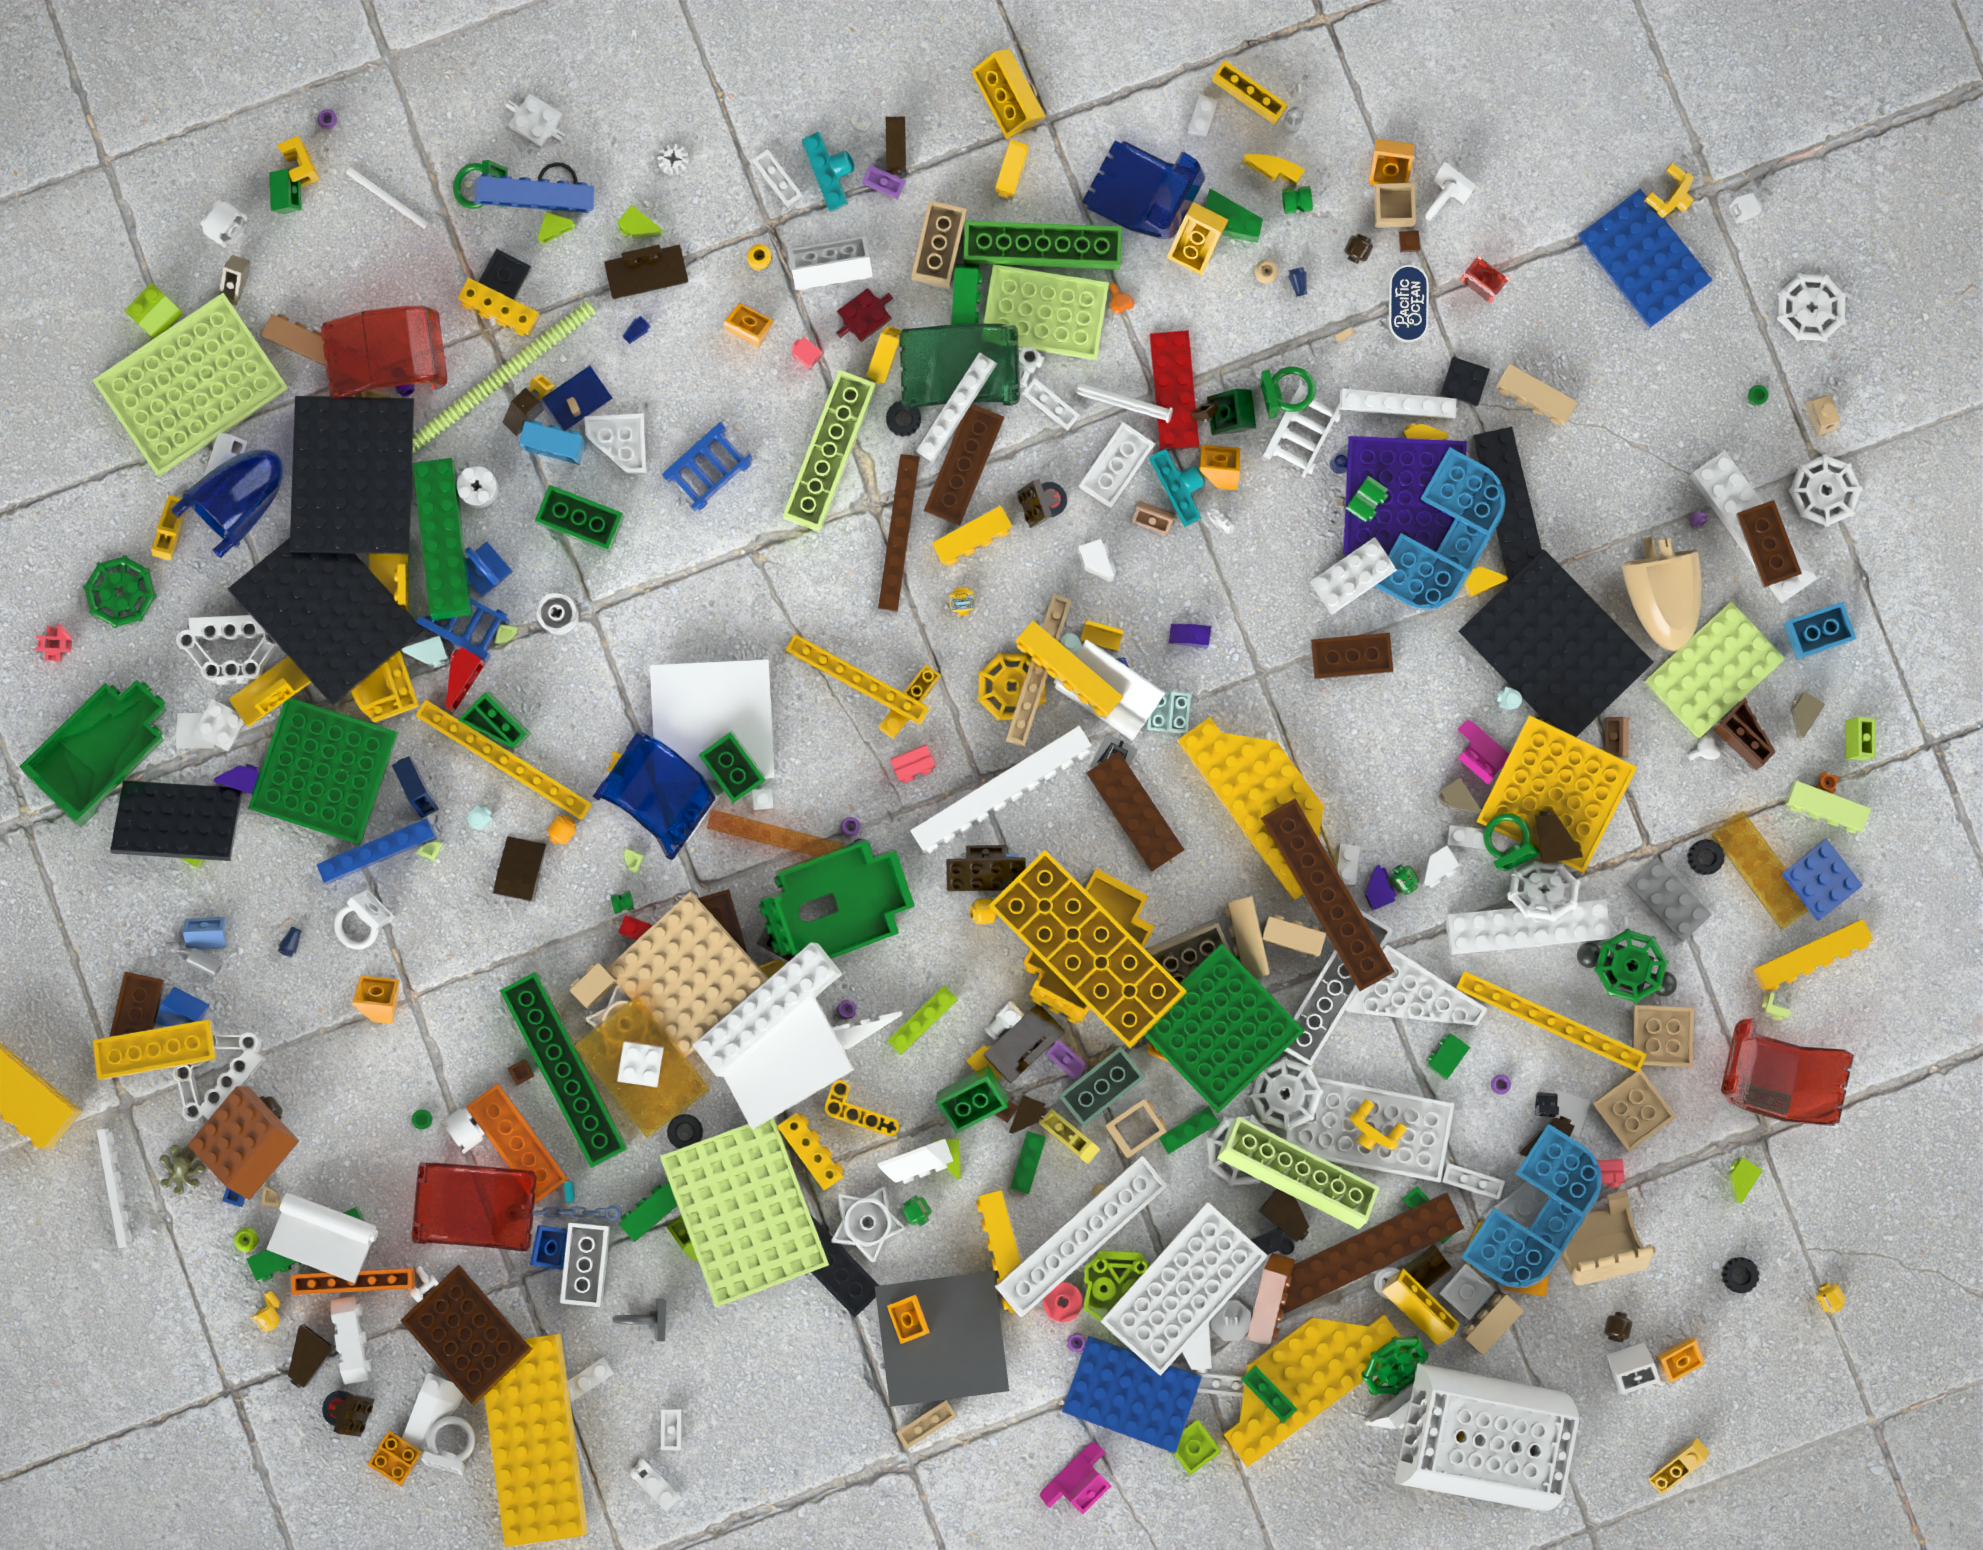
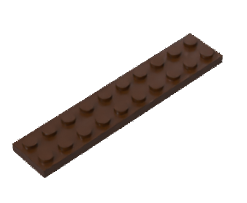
(1327, 895)
(1372, 1250)

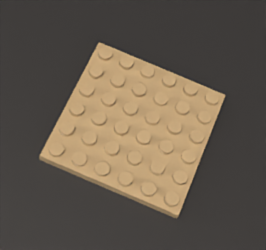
(687, 972)

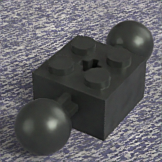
(1588, 956)

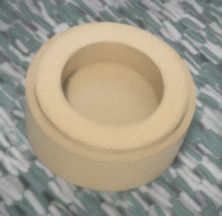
(1344, 334)

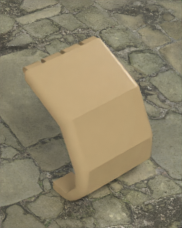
(1606, 1244)

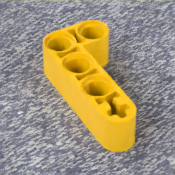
(863, 1113)

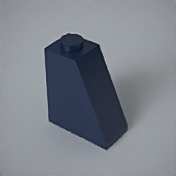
(415, 787)

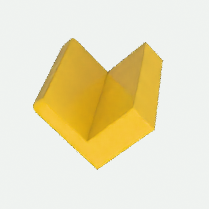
(1102, 635)

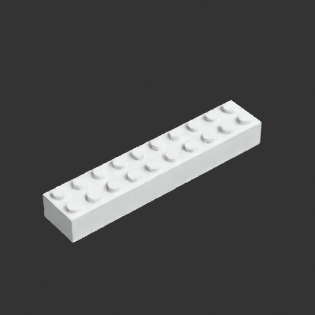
(1001, 789)

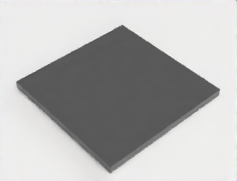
(964, 1342)

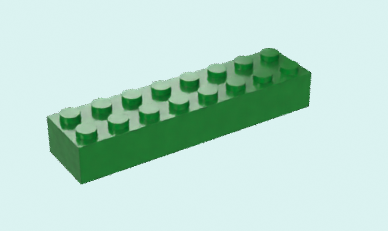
(442, 539)

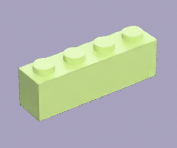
(1828, 807)

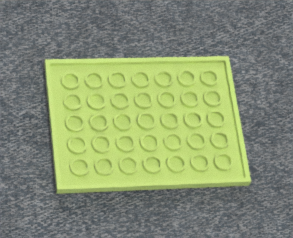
(190, 384)

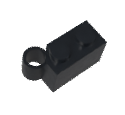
(1271, 1242)

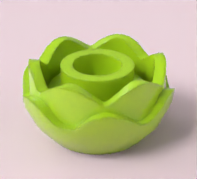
(252, 1239)

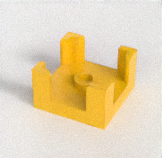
(296, 149)

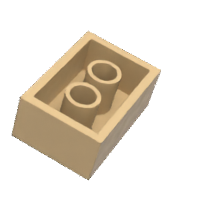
(1293, 936)
(1491, 1323)

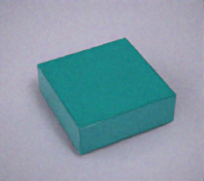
(569, 1191)

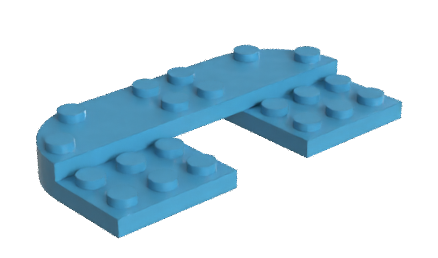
(1477, 503)
(1526, 1256)

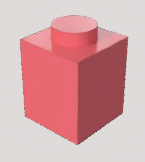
(806, 352)

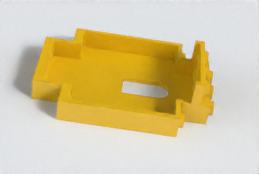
(1124, 906)

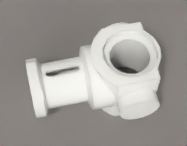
(1028, 367)
(1006, 1017)

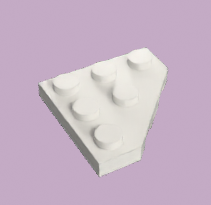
(620, 439)

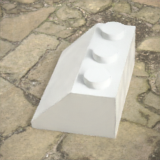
(917, 1162)

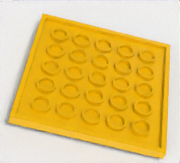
(1561, 775)

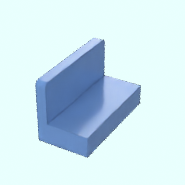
(205, 933)

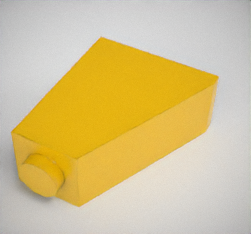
(1012, 169)
(884, 355)

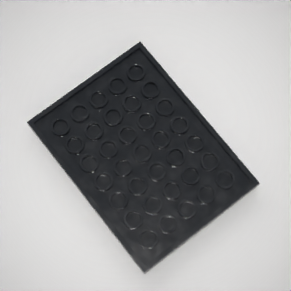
(352, 475)
(326, 616)
(1555, 645)

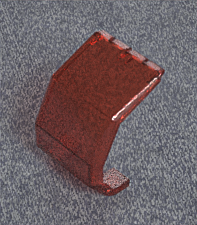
(384, 350)
(1784, 1078)
(474, 1206)

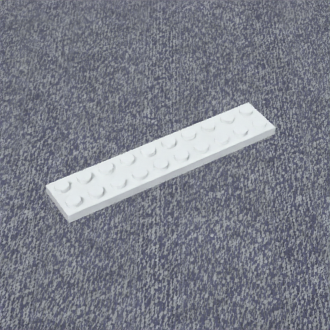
(1081, 1236)

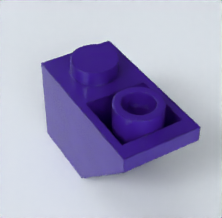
(1378, 890)

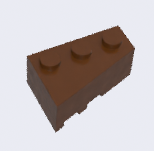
(1745, 735)

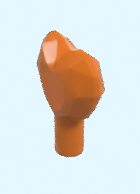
(1120, 300)

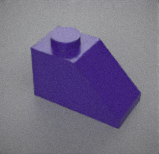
(1190, 635)
(240, 778)

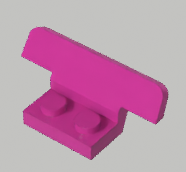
(1483, 753)
(1078, 1481)

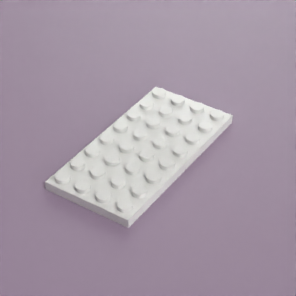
(1334, 1136)
(1183, 1288)

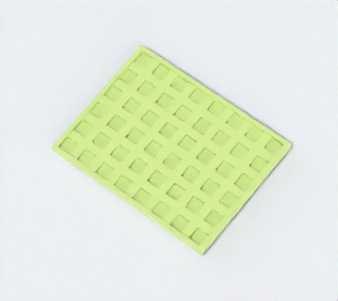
(744, 1211)

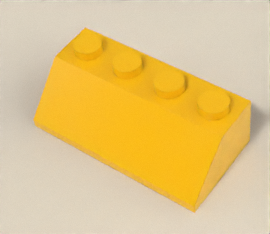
(1007, 93)

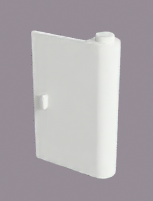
(1138, 694)
(321, 1237)

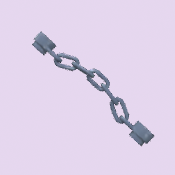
(618, 1211)

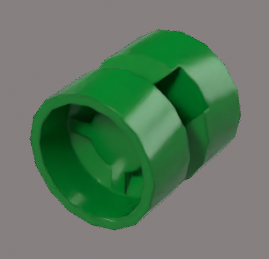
(1297, 200)

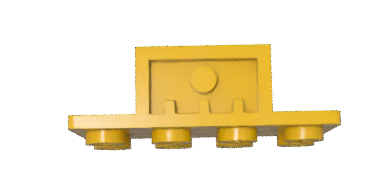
(393, 574)
(268, 691)

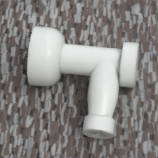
(429, 1282)

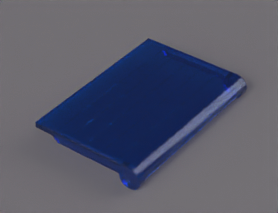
(586, 390)

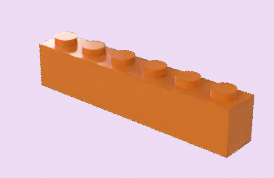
(366, 1281)

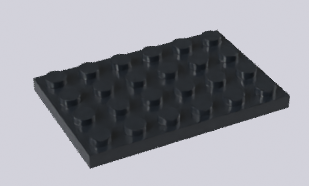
(176, 820)

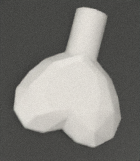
(1706, 749)

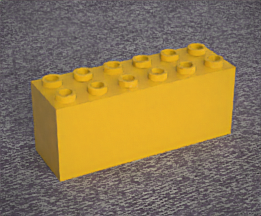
(33, 1103)

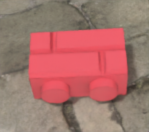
(913, 763)
(1612, 1172)

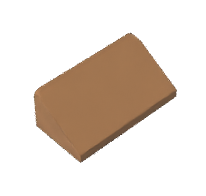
(1153, 518)
(1617, 736)

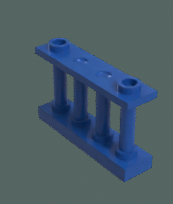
(703, 447)
(446, 631)

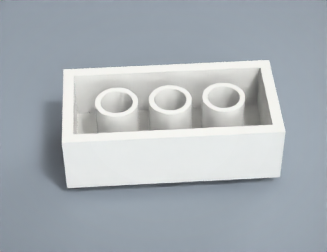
(585, 1264)

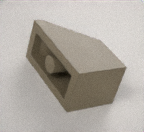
(234, 278)
(1805, 712)
(1458, 797)

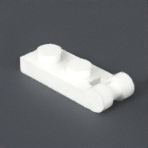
(654, 1484)

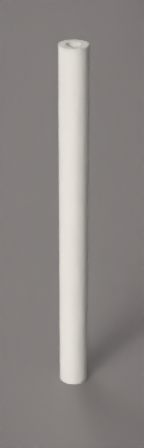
(388, 198)

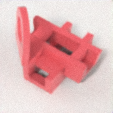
(55, 648)

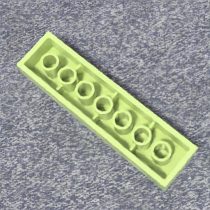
(829, 451)
(1298, 1173)

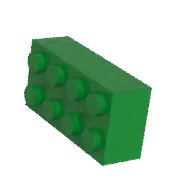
(579, 518)

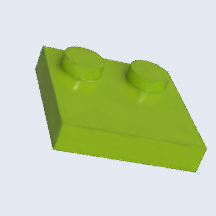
(1196, 1447)

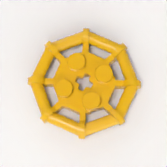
(1000, 686)

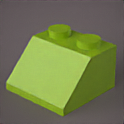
(153, 311)

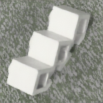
(350, 1340)

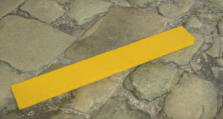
(857, 679)

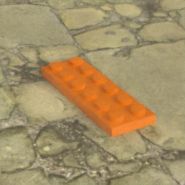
(516, 1139)

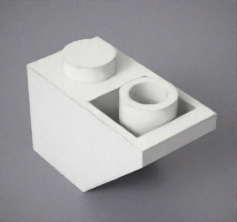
(1438, 865)

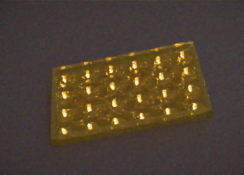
(646, 1105)

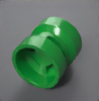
(622, 902)

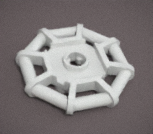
(1820, 314)
(1823, 501)
(1550, 882)
(1291, 1104)
(1214, 1164)

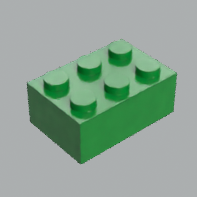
(732, 766)
(972, 1099)

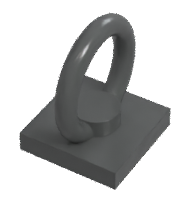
(655, 1319)

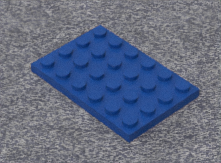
(1645, 258)
(1129, 1397)

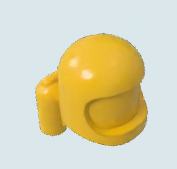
(267, 1316)

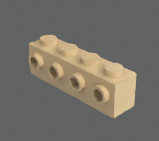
(1536, 395)

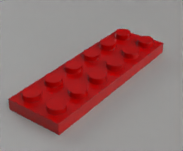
(1174, 389)

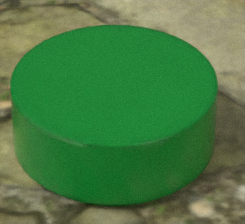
(1758, 395)
(422, 1119)

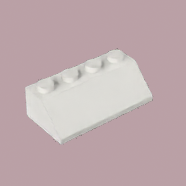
(830, 263)

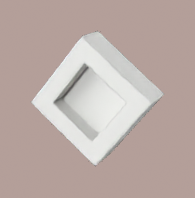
(763, 799)

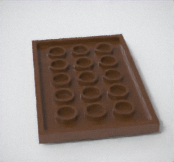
(466, 1335)

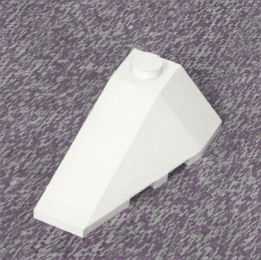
(852, 1034)
(435, 1401)

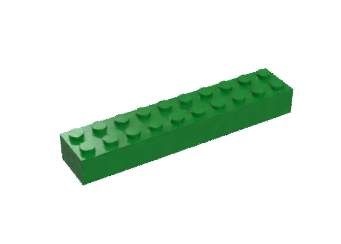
(564, 1069)

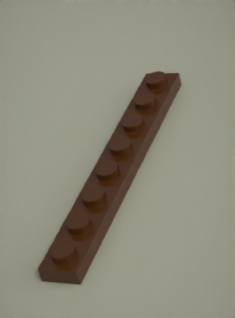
(898, 532)

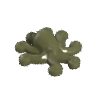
(181, 1169)

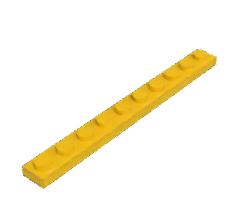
(504, 760)
(1551, 1021)

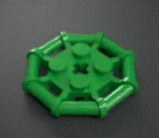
(108, 592)
(1641, 960)
(1386, 1372)

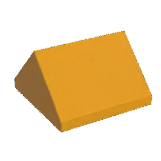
(748, 324)
(908, 1319)
(1680, 1359)

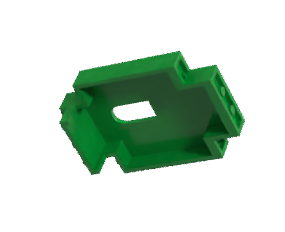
(863, 887)

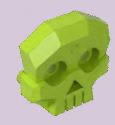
(1100, 1273)

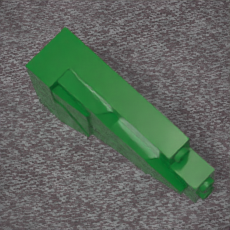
(97, 748)

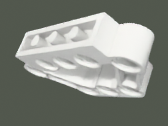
(198, 630)
(188, 1086)

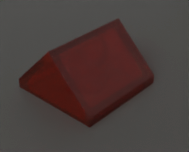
(1484, 279)

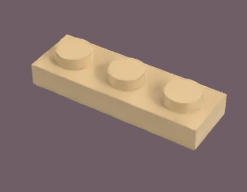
(926, 1424)

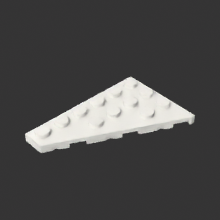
(1416, 995)

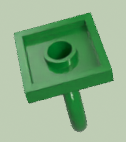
(486, 167)
(1272, 392)
(1516, 854)

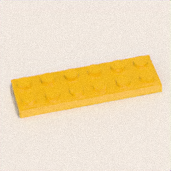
(154, 1049)

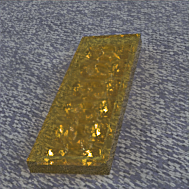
(1759, 869)

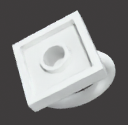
(1453, 185)
(369, 911)
(446, 1460)

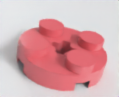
(1072, 1307)

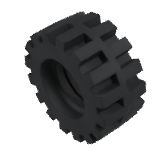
(901, 430)
(1717, 852)
(677, 1121)
(1752, 1272)

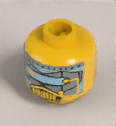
(765, 259)
(962, 600)

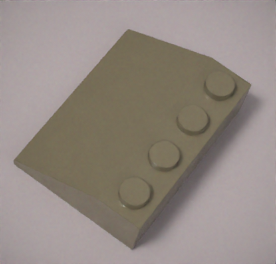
(1188, 949)

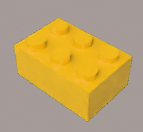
(1197, 238)

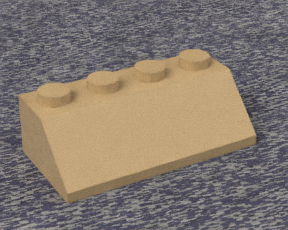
(1247, 936)

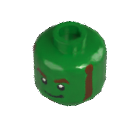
(1404, 879)
(916, 1211)

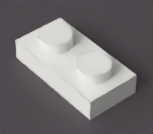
(1202, 116)
(1466, 837)
(1348, 863)
(671, 1429)

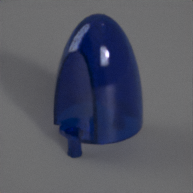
(234, 495)

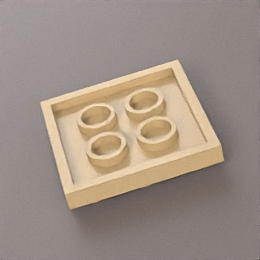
(1664, 1035)
(1634, 1110)

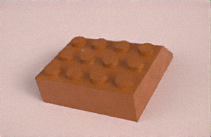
(243, 1142)

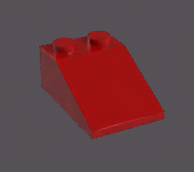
(462, 674)

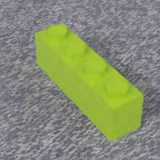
(922, 1020)

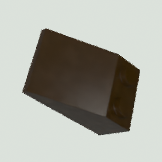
(519, 869)

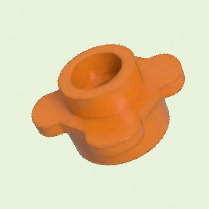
(1830, 788)

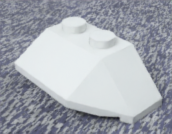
(1394, 1412)

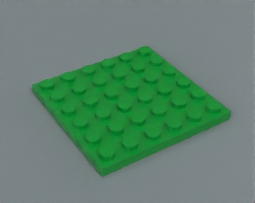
(323, 770)
(1223, 1029)

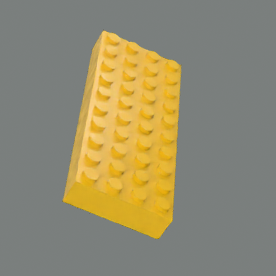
(1087, 949)
(536, 1448)

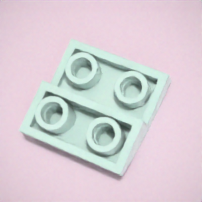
(1170, 714)

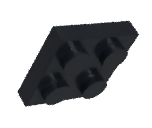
(505, 274)
(1465, 381)

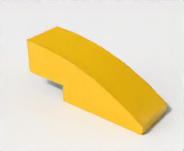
(1274, 167)
(167, 531)

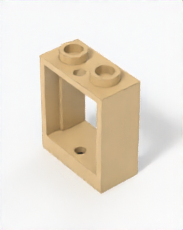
(1159, 1122)

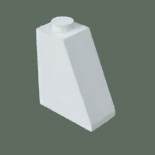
(1199, 1352)

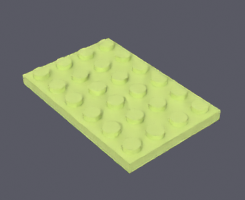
(1049, 310)
(1714, 670)

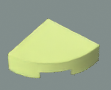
(505, 633)
(430, 850)
(633, 860)

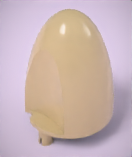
(1666, 592)

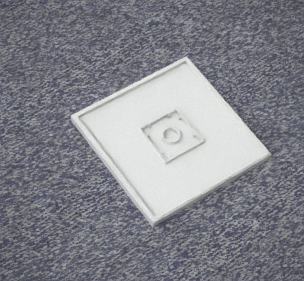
(709, 699)
(788, 1066)

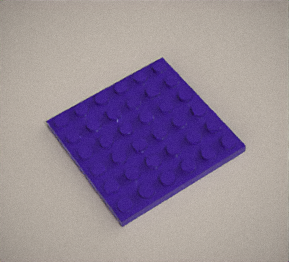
(1405, 470)

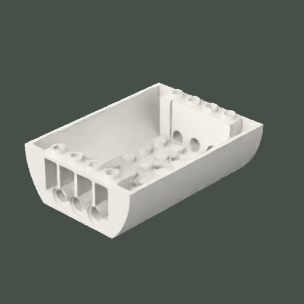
(1502, 1413)

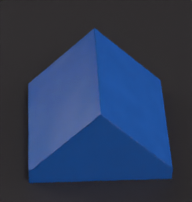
(180, 1009)
(549, 1247)

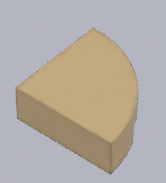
(573, 406)
(270, 1197)

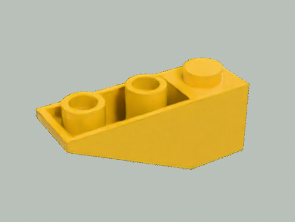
(1680, 1465)

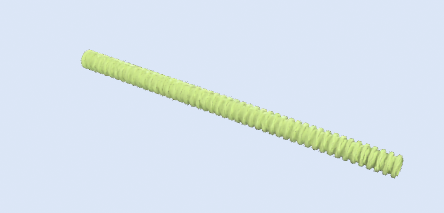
(502, 375)

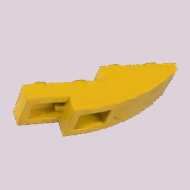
(919, 690)

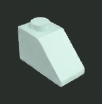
(429, 652)

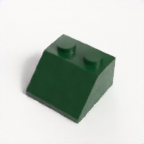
(1234, 413)

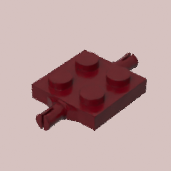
(864, 315)

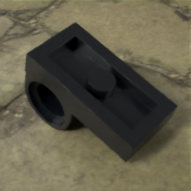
(1546, 1104)

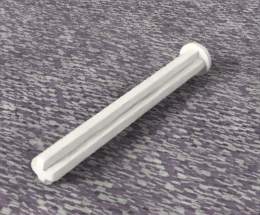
(1125, 402)

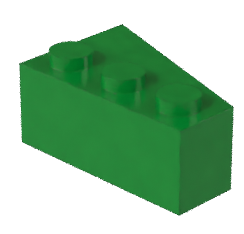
(1241, 222)
(965, 294)
(496, 721)

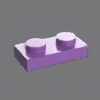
(883, 182)
(1066, 1059)

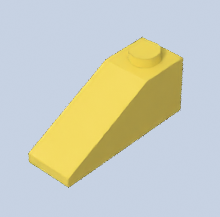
(1069, 1136)

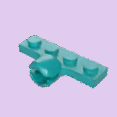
(828, 170)
(1179, 486)

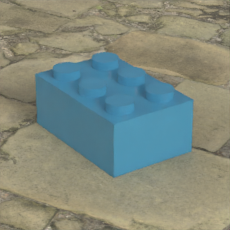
(552, 442)
(1819, 631)

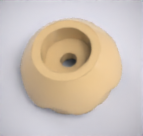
(1260, 273)

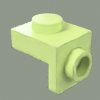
(1776, 1012)

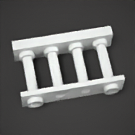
(1284, 432)

